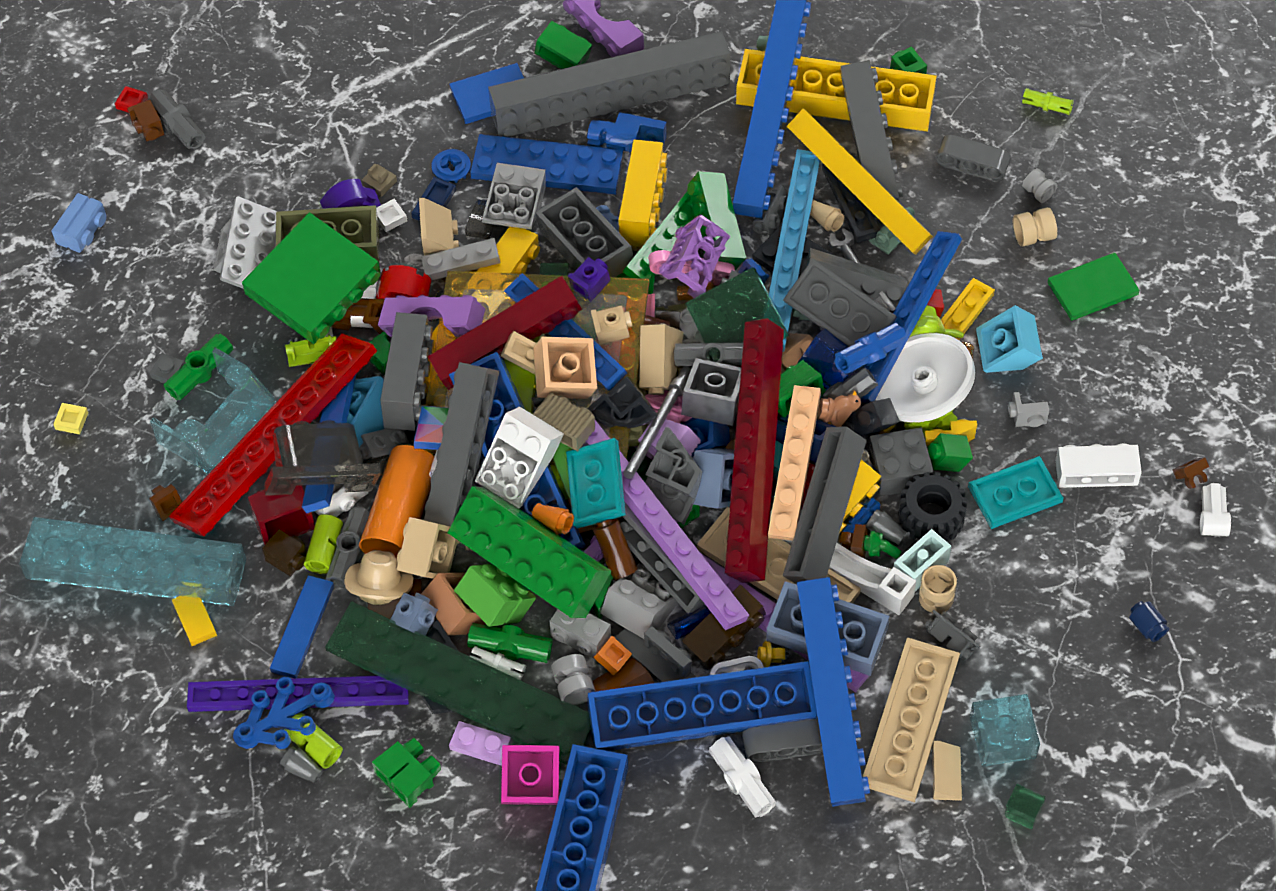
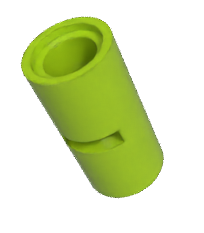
(323, 544)
(317, 745)

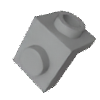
(1028, 414)

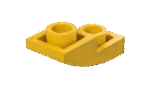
(959, 427)

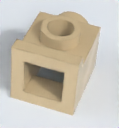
(611, 324)

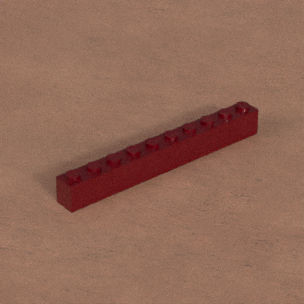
(754, 451)

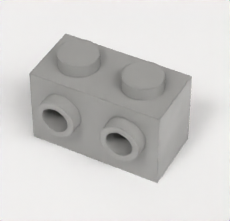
(582, 634)

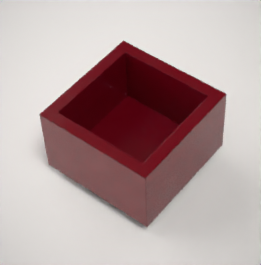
(281, 513)

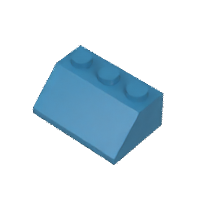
(365, 406)

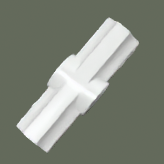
(742, 776)

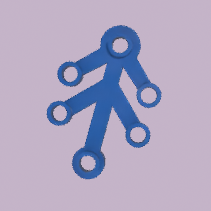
(280, 716)

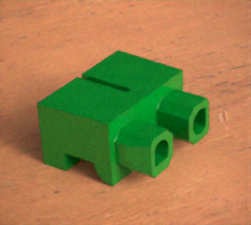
(404, 773)

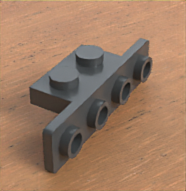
(657, 654)

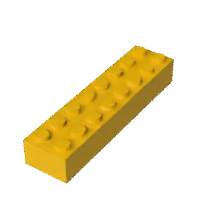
(821, 93)

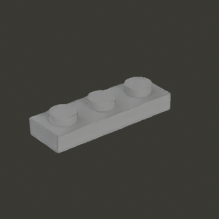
(461, 259)

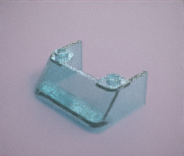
(210, 442)

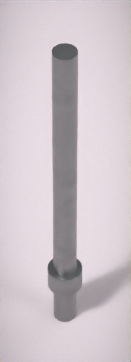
(675, 389)

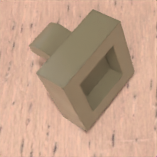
(379, 179)

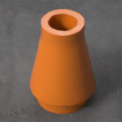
(555, 518)

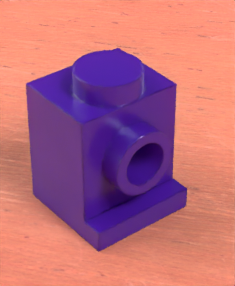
(590, 278)

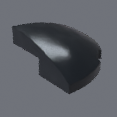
(623, 406)

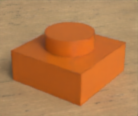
(612, 655)

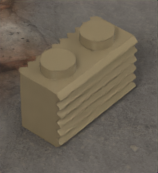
(571, 420)

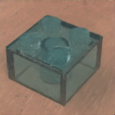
(1004, 730)

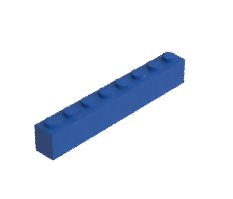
(831, 692)

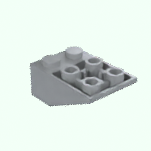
(515, 196)
(638, 602)

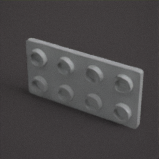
(245, 240)

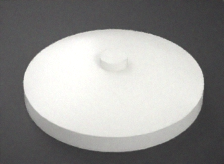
(929, 377)

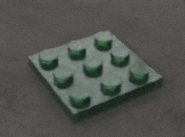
(725, 309)

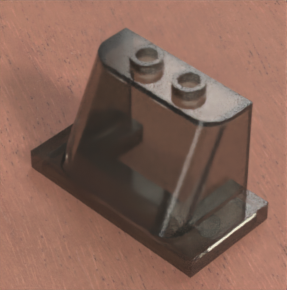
(319, 457)

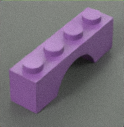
(616, 37)
(458, 313)

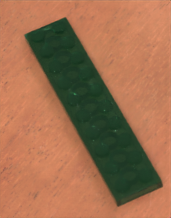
(458, 681)

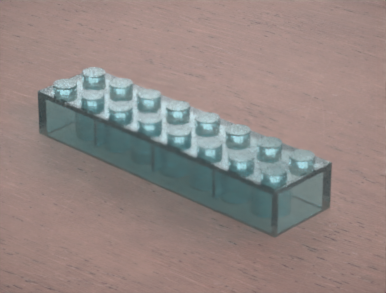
(133, 561)

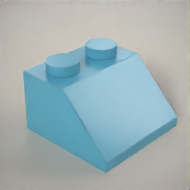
(1009, 341)

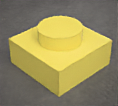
(70, 418)

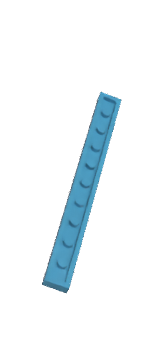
(793, 232)

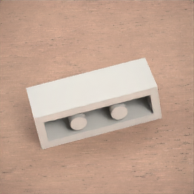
(1098, 465)

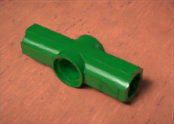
(188, 375)
(510, 641)

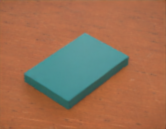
(596, 483)
(1015, 492)

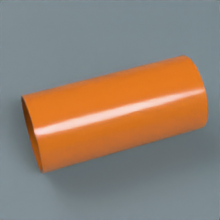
(399, 496)

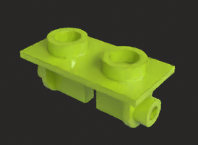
(305, 352)

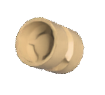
(1039, 226)
(937, 588)

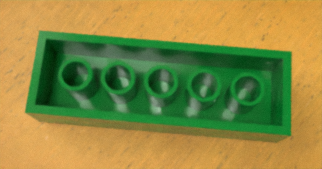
(529, 552)

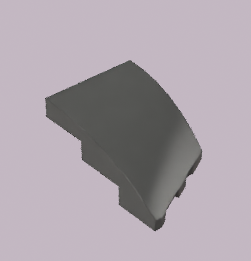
(674, 476)

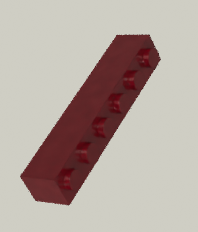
(528, 317)

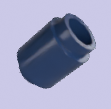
(1149, 621)

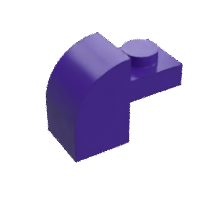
(349, 194)

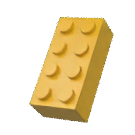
(643, 192)

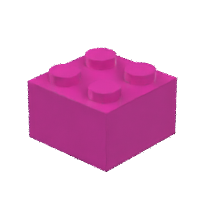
(530, 775)

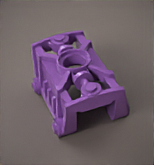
(686, 249)

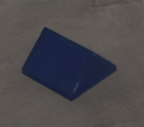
(821, 357)

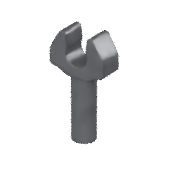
(843, 246)

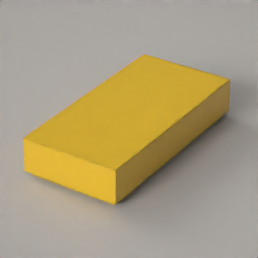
(194, 619)

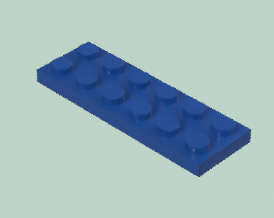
(565, 164)

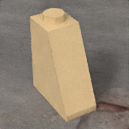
(657, 357)

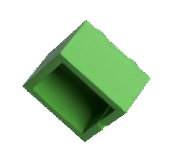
(494, 595)

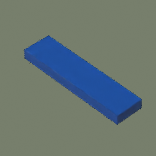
(302, 627)

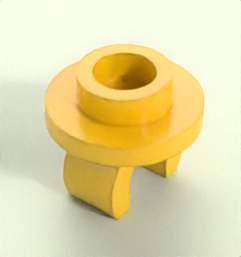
(769, 655)

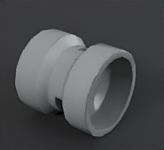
(1039, 185)

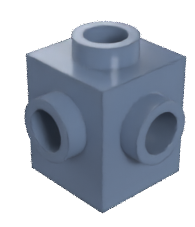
(414, 613)

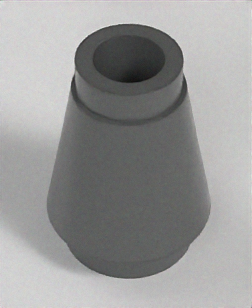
(883, 523)
(301, 764)

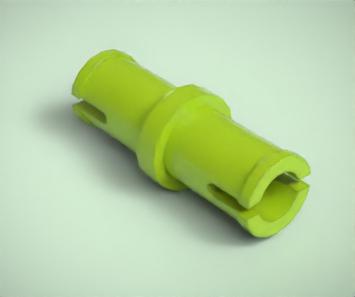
(1047, 101)

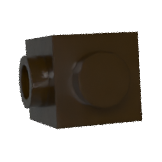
(285, 552)

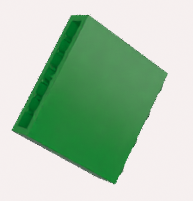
(312, 278)

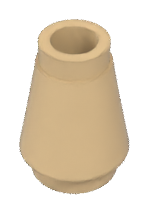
(827, 216)

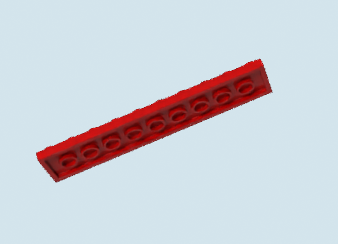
(256, 449)

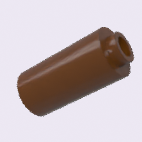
(615, 548)

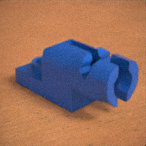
(624, 131)

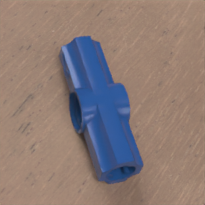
(870, 348)

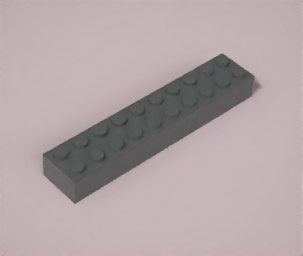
(610, 85)

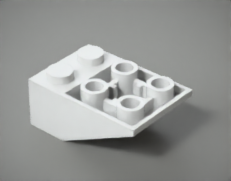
(518, 456)

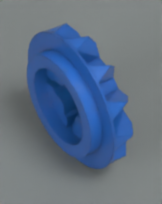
(458, 160)

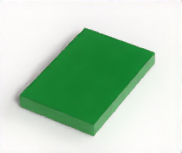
(1093, 286)

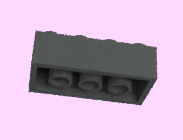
(583, 232)
(406, 371)

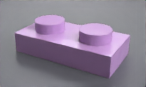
(479, 742)

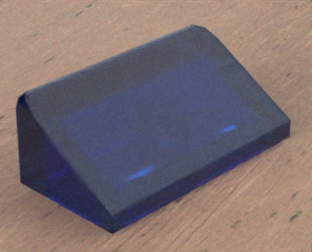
(685, 624)

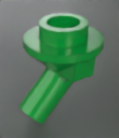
(874, 544)

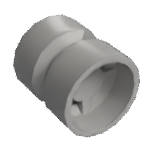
(572, 678)

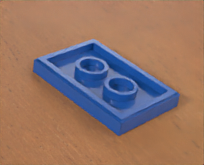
(473, 92)

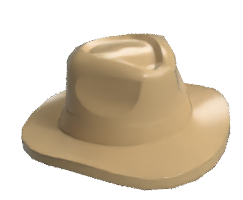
(377, 579)

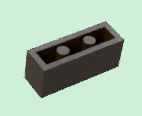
(709, 639)

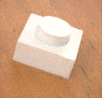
(391, 215)

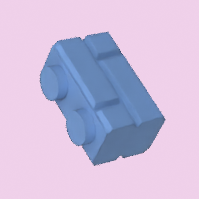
(79, 223)

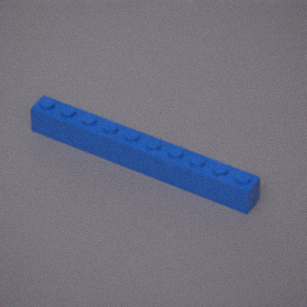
(770, 108)

